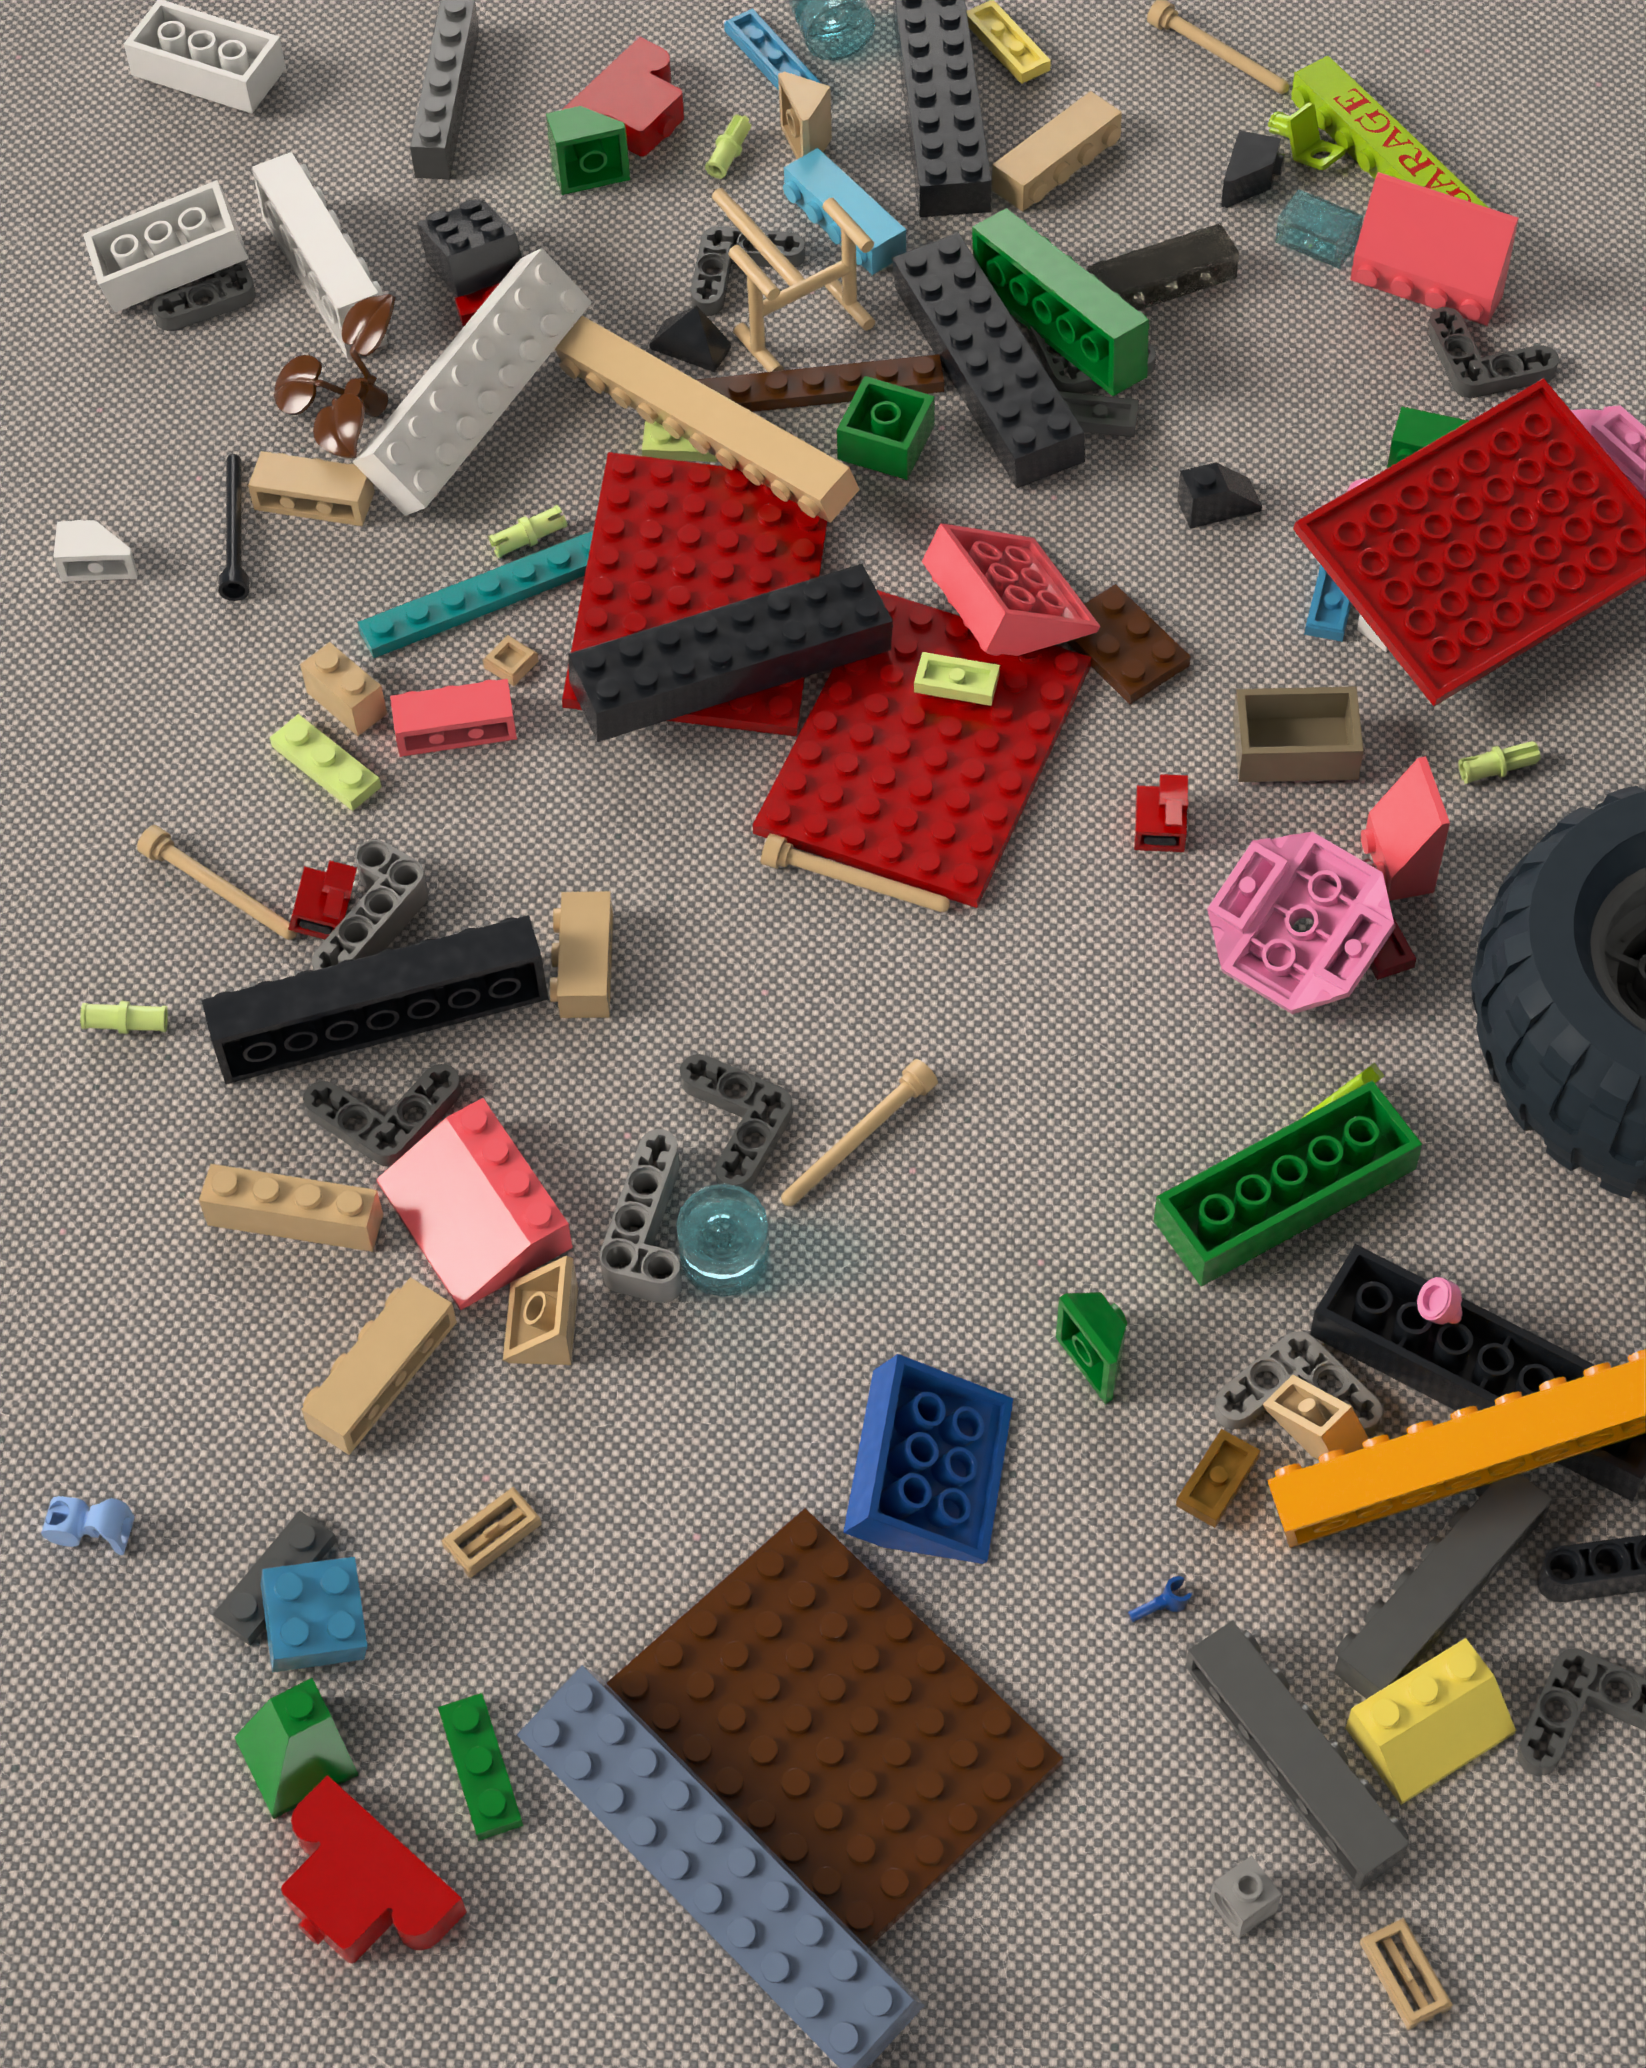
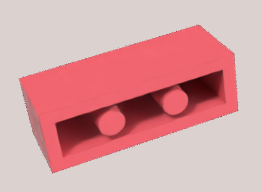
(453, 717)

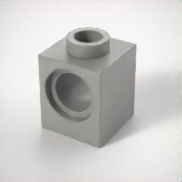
(1245, 1897)

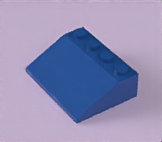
(928, 1462)

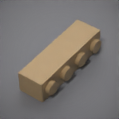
(1056, 151)
(291, 1207)
(378, 1365)

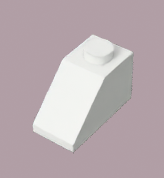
(91, 553)

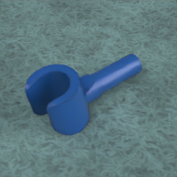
(1165, 1600)

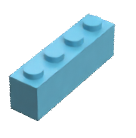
(817, 178)

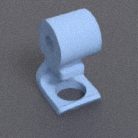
(72, 1518)

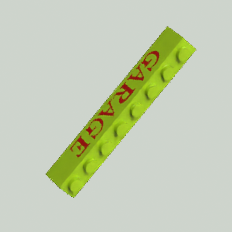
(1370, 131)

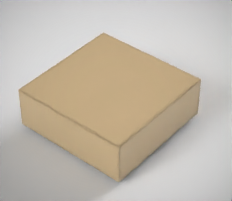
(510, 660)

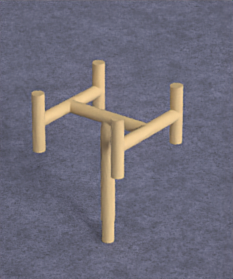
(759, 283)

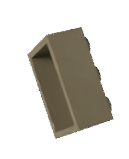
(1297, 734)

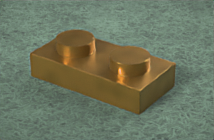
(1218, 1478)

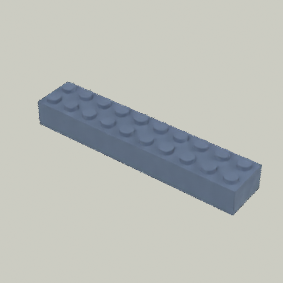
(721, 1872)

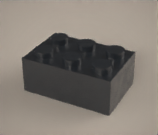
(469, 246)

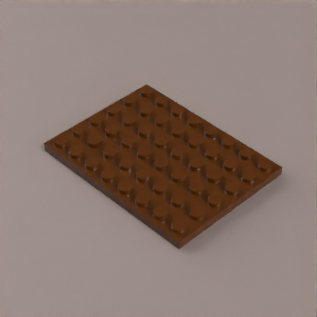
(836, 1725)

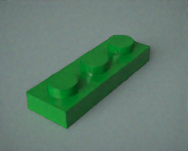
(480, 1766)

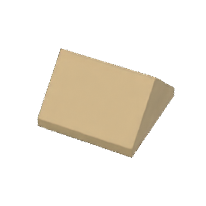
(804, 113)
(542, 1315)

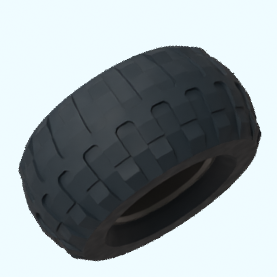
(1565, 998)

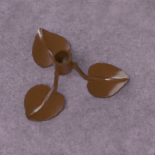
(340, 425)

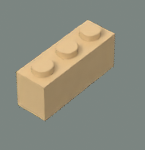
(310, 488)
(583, 955)

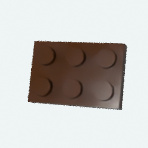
(1129, 646)

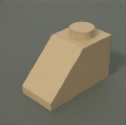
(1315, 1418)

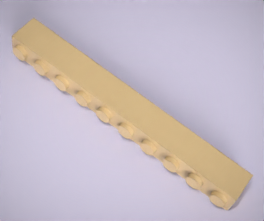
(707, 420)

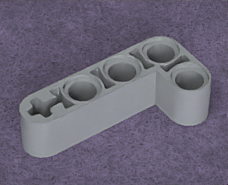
(384, 894)
(647, 1212)

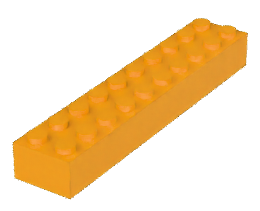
(1462, 1452)

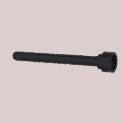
(233, 581)

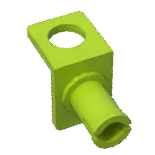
(1304, 137)

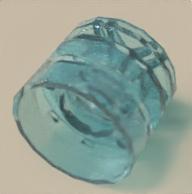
(834, 27)
(725, 1219)

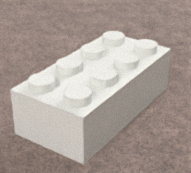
(205, 56)
(165, 246)

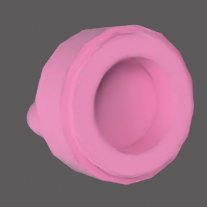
(1440, 1301)

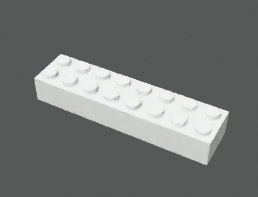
(472, 382)

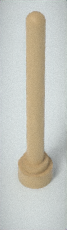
(1163, 15)
(157, 844)
(780, 853)
(916, 1081)

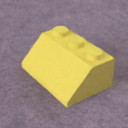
(1431, 1721)

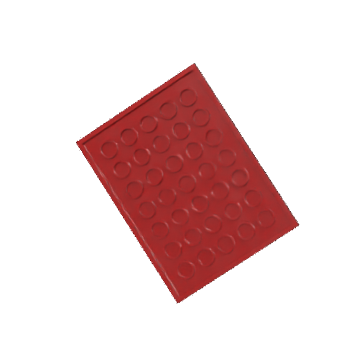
(1484, 541)
(688, 542)
(921, 779)

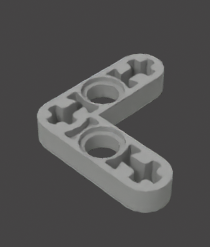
(1280, 1363)

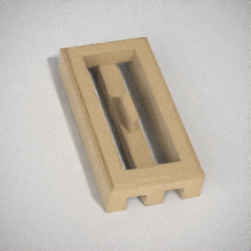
(499, 1546)
(1425, 2011)

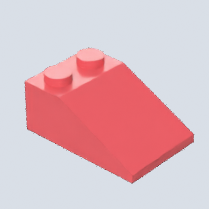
(1408, 833)

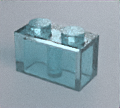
(1318, 228)

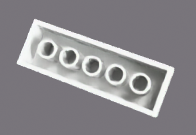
(313, 242)

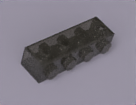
(1171, 267)

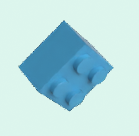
(313, 1614)

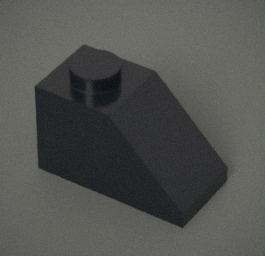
(1251, 167)
(1215, 495)

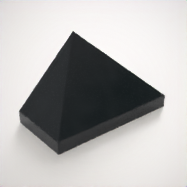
(692, 339)

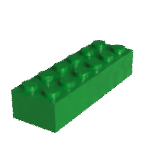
(1063, 302)
(1286, 1183)

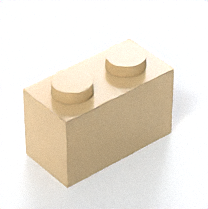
(343, 689)

